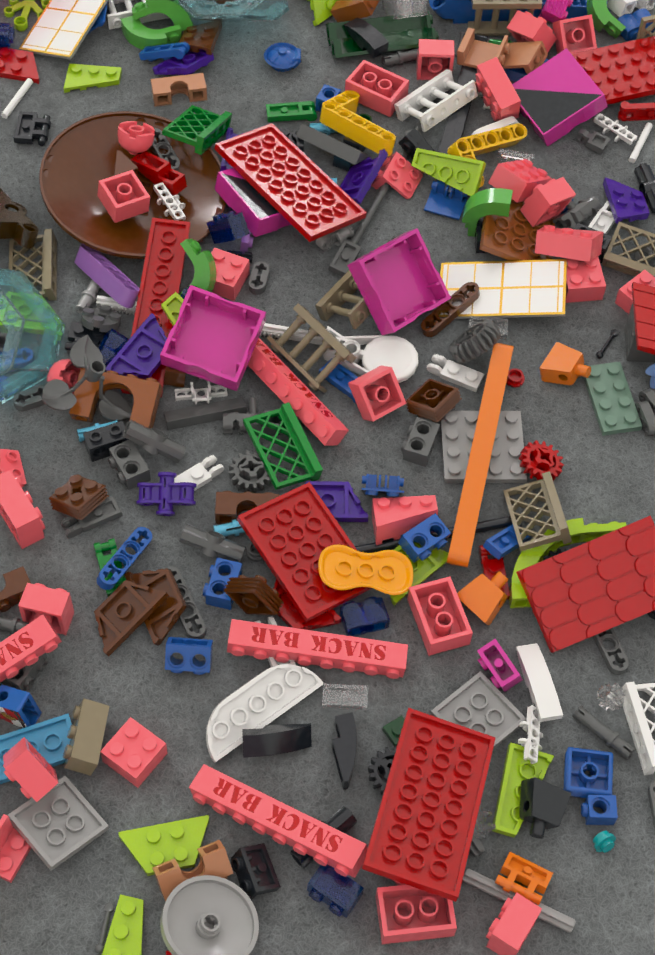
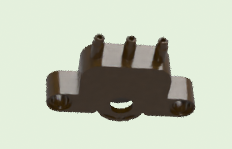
(16, 224)

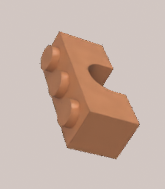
(165, 88)
(212, 862)

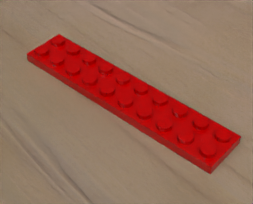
(161, 276)

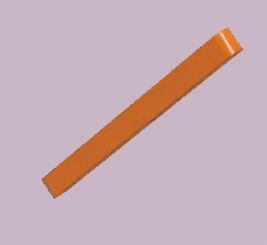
(480, 456)

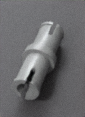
(87, 297)

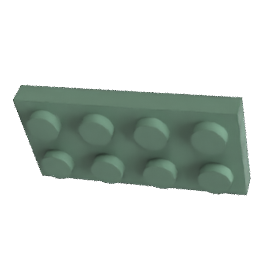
(612, 399)

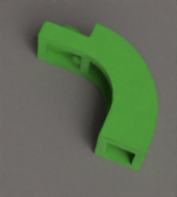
(167, 7)
(603, 18)
(141, 36)
(483, 203)
(203, 265)

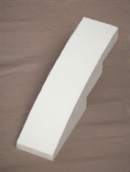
(539, 682)

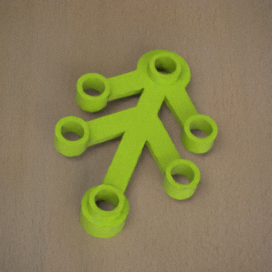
(21, 22)

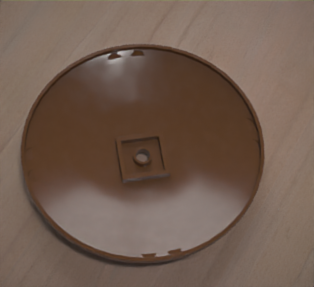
(88, 154)

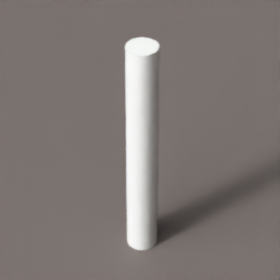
(16, 99)
(633, 157)

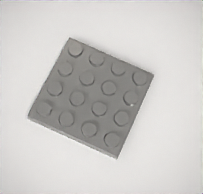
(457, 440)

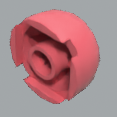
(135, 137)
(64, 371)

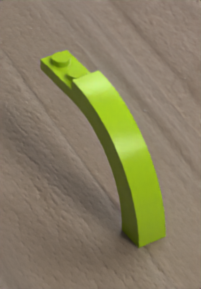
(578, 533)

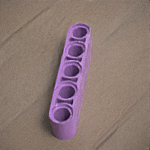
(107, 276)

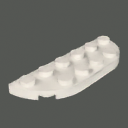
(257, 705)

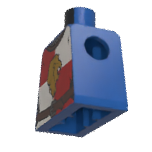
(18, 707)

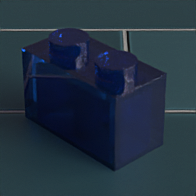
(227, 227)
(335, 890)

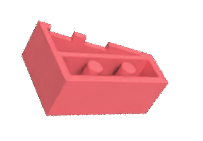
(569, 243)
(399, 514)

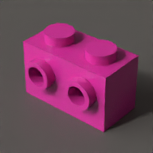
(496, 660)

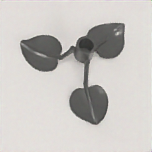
(85, 354)

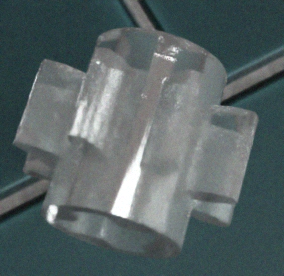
(610, 696)

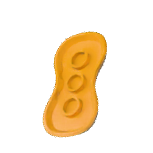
(382, 570)

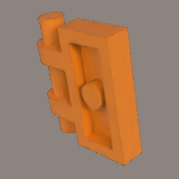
(526, 873)

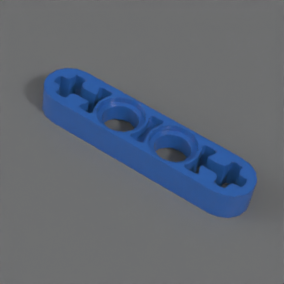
(122, 556)

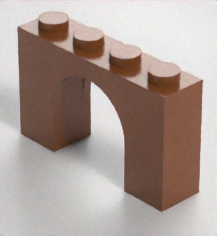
(350, 9)
(145, 395)

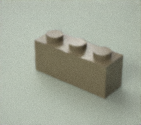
(86, 736)

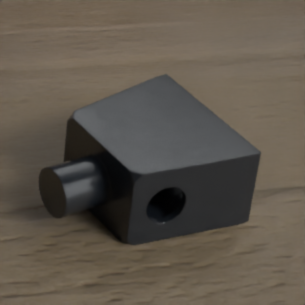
(542, 805)

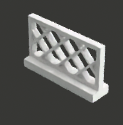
(639, 724)

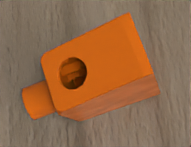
(563, 365)
(484, 596)

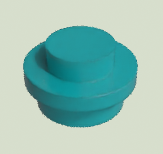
(604, 841)

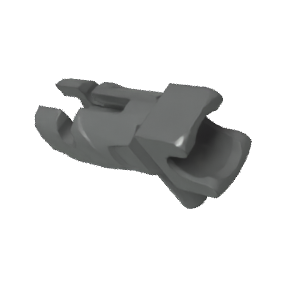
(578, 212)
(235, 420)

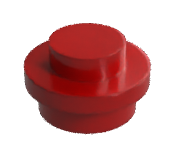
(515, 378)

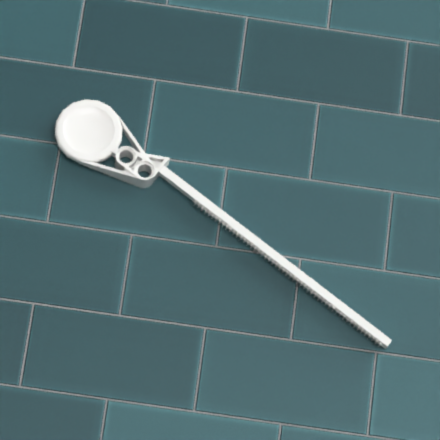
(380, 350)

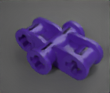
(166, 494)

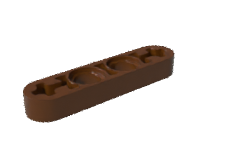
(453, 311)

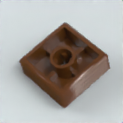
(433, 400)
(78, 497)
(253, 595)

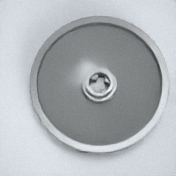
(209, 918)

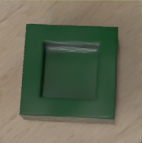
(393, 730)

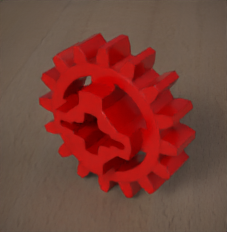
(540, 459)

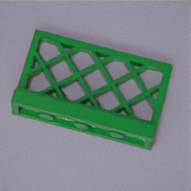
(203, 136)
(299, 443)

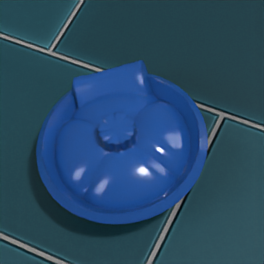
(282, 56)

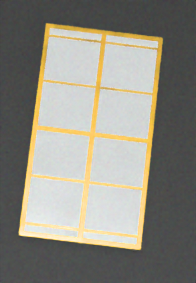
(62, 27)
(510, 287)

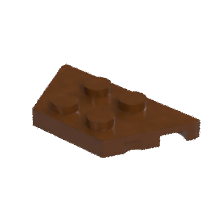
(202, 36)
(126, 612)
(168, 613)

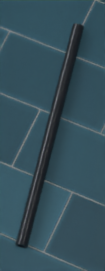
(481, 527)

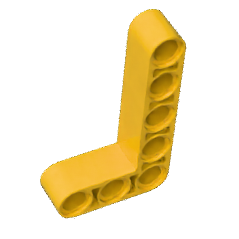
(340, 116)
(488, 142)

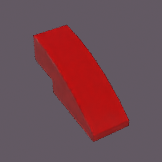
(160, 171)

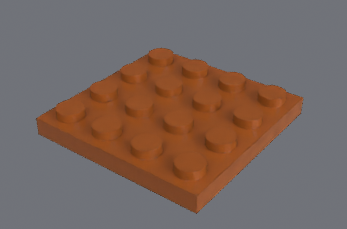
(511, 235)

